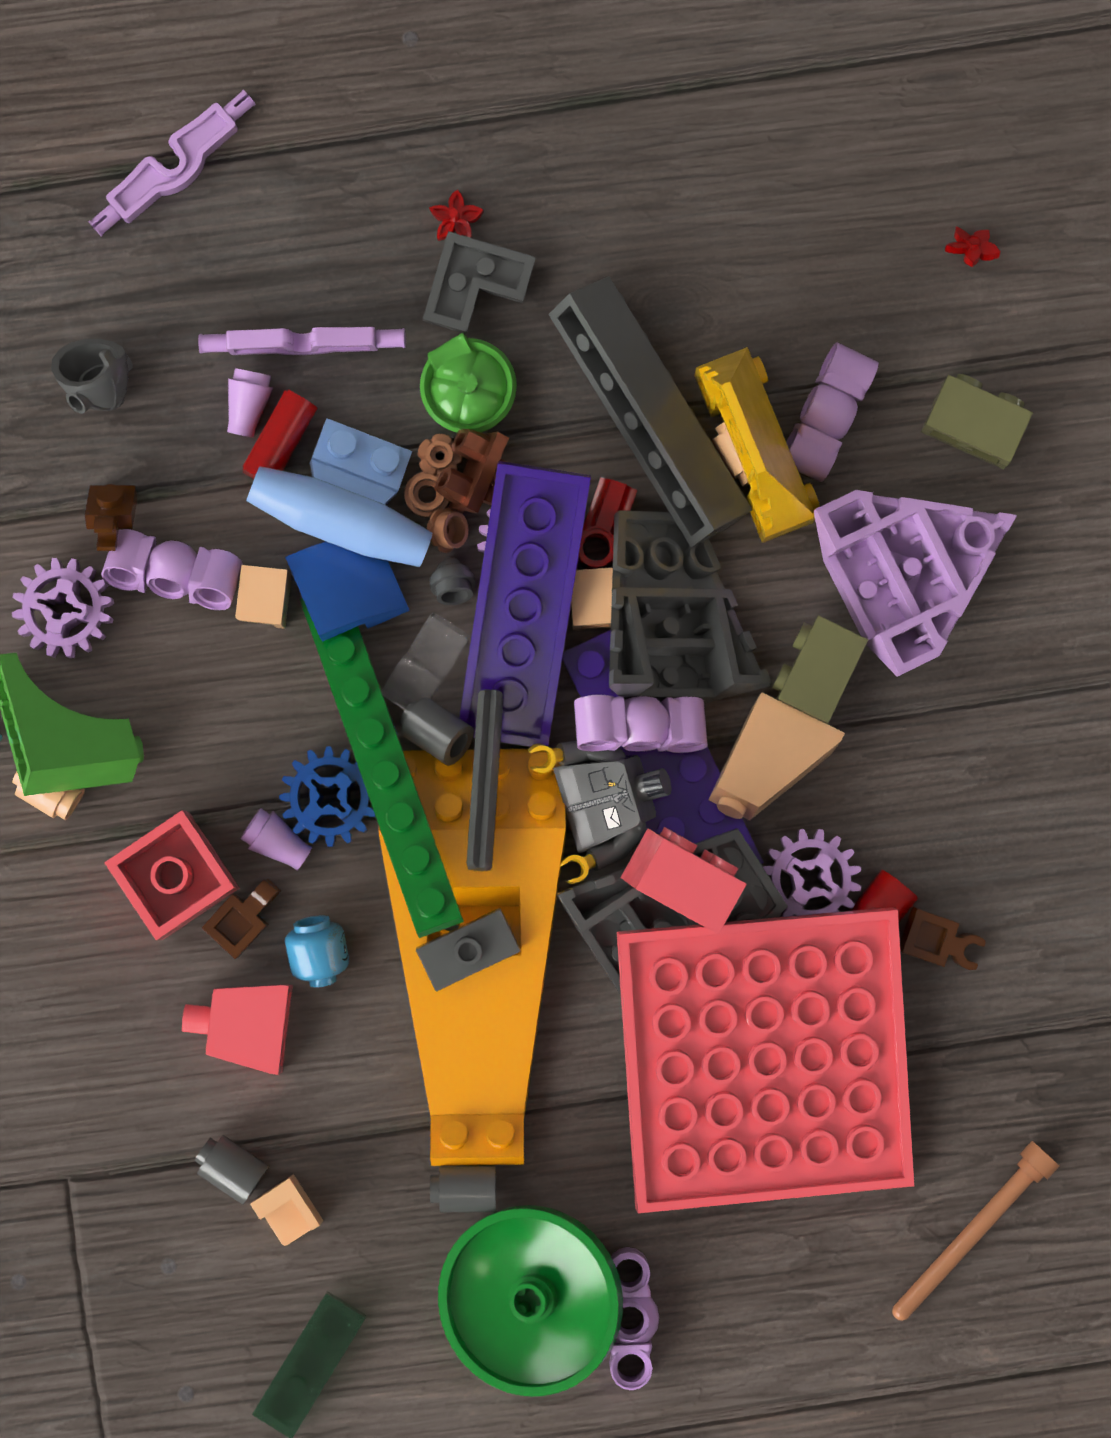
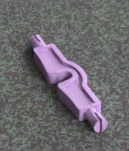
(152, 180)
(285, 342)

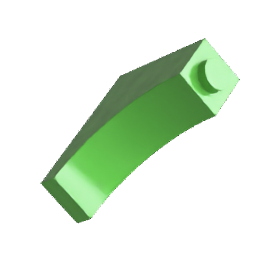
(59, 746)

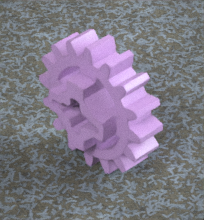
(68, 588)
(822, 861)

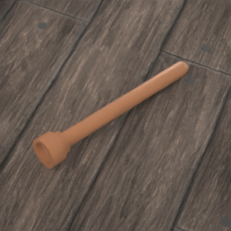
(1032, 1168)

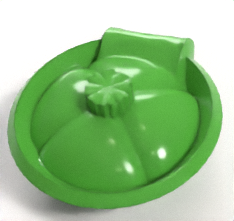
(467, 384)

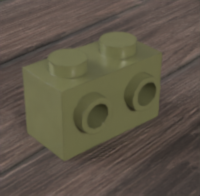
(977, 420)
(820, 669)

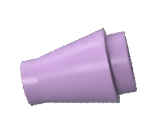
(246, 401)
(275, 839)

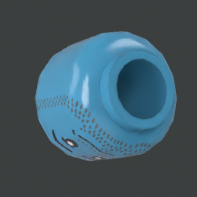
(317, 950)

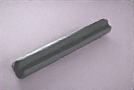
(485, 780)

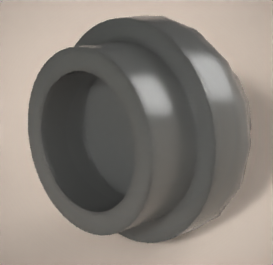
(452, 582)

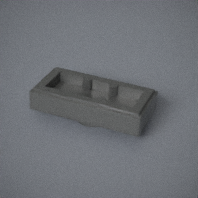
(468, 949)

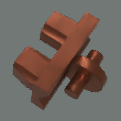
(477, 481)

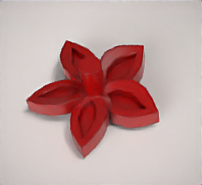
(456, 217)
(974, 246)

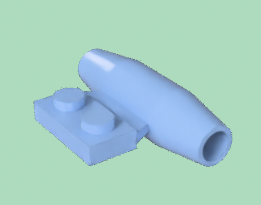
(346, 496)

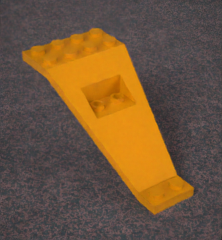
(483, 1030)

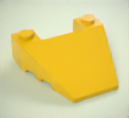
(777, 493)

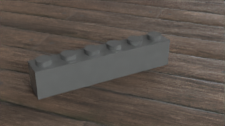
(650, 411)

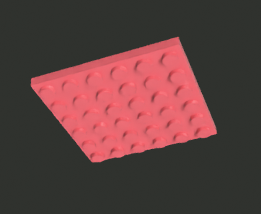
(765, 1059)

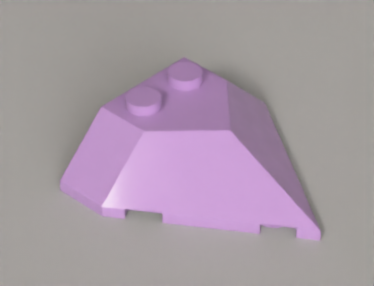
(906, 568)

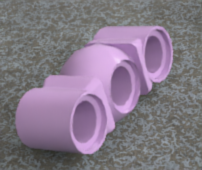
(830, 410)
(173, 570)
(640, 723)
(636, 1340)

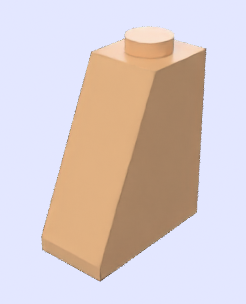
(771, 756)

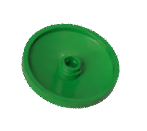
(530, 1300)

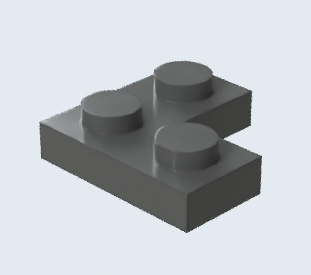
(473, 267)

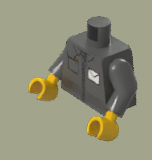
(604, 800)

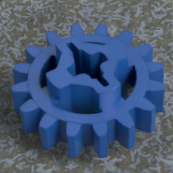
(314, 812)

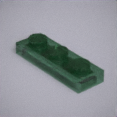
(309, 1365)

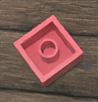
(172, 875)
(689, 884)

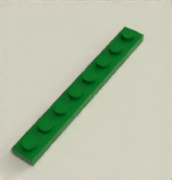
(388, 780)

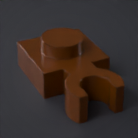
(935, 938)

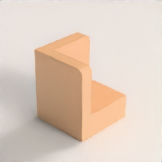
(263, 595)
(592, 599)
(287, 1210)

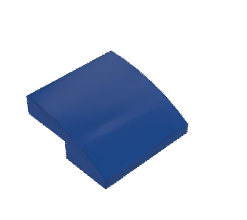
(345, 588)

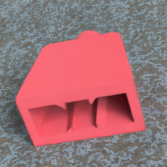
(244, 1025)

